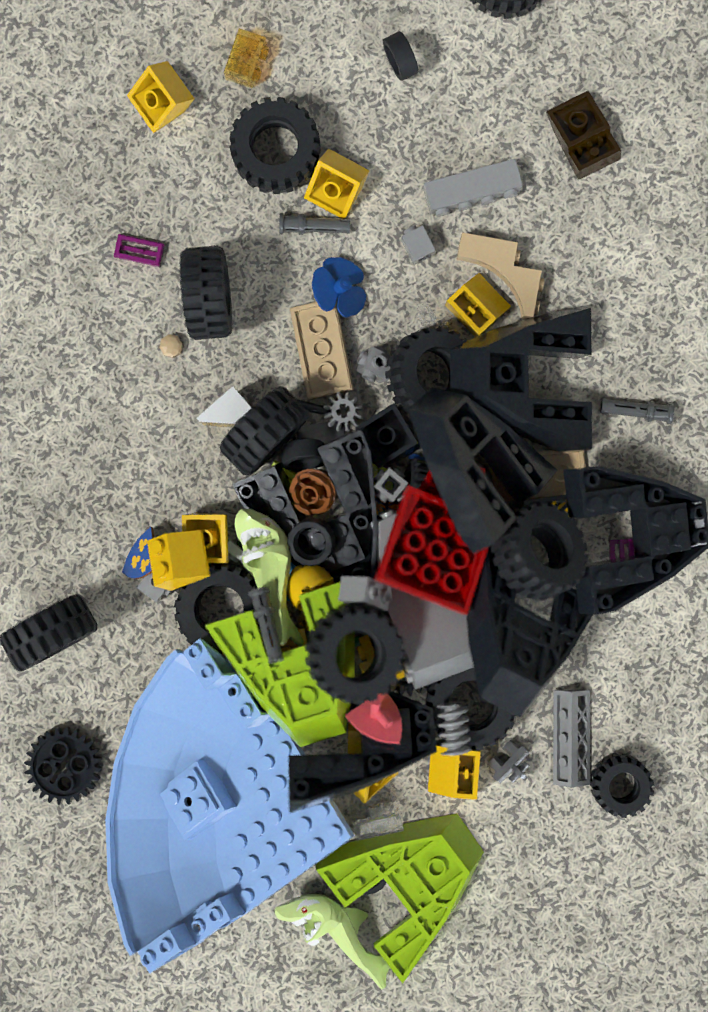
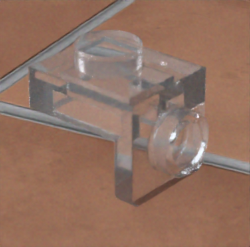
(428, 318)

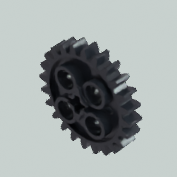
(80, 778)

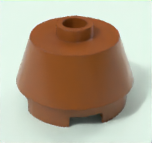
(312, 491)

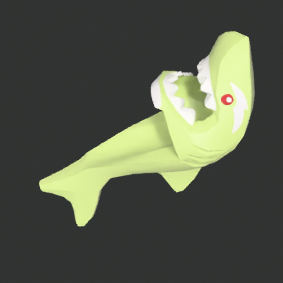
(269, 560)
(342, 924)

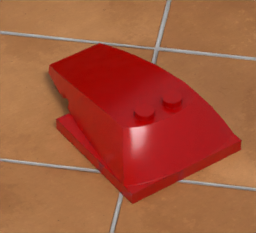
(427, 552)

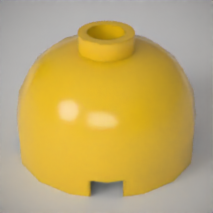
(306, 579)

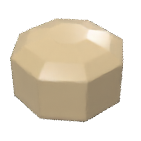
(171, 346)

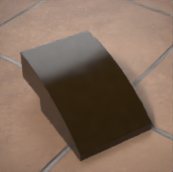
(584, 135)

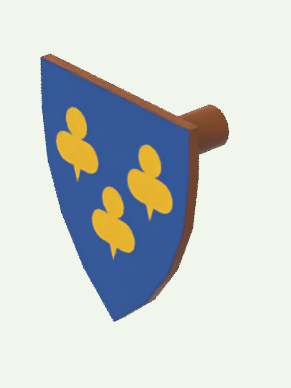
(138, 561)

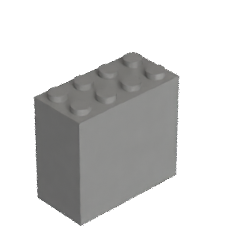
(432, 637)

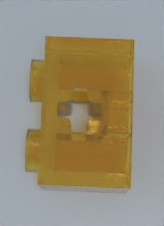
(246, 45)

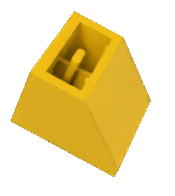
(477, 305)
(454, 775)

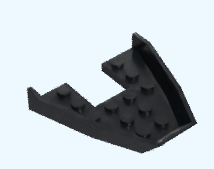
(515, 648)

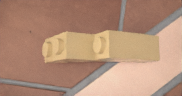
(500, 258)

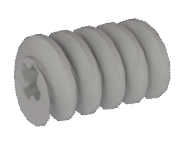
(454, 729)

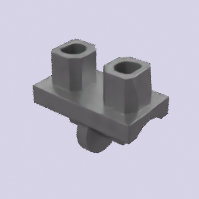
(517, 755)

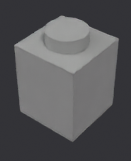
(417, 244)

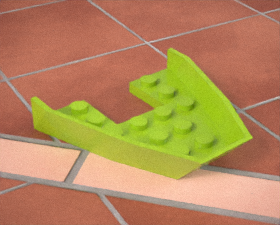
(286, 686)
(424, 868)

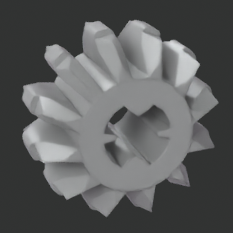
(336, 408)

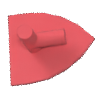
(378, 719)

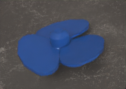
(335, 281)

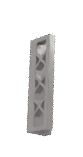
(568, 738)

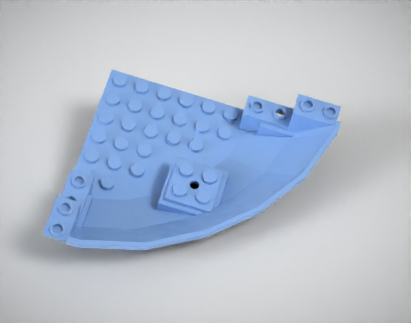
(235, 841)

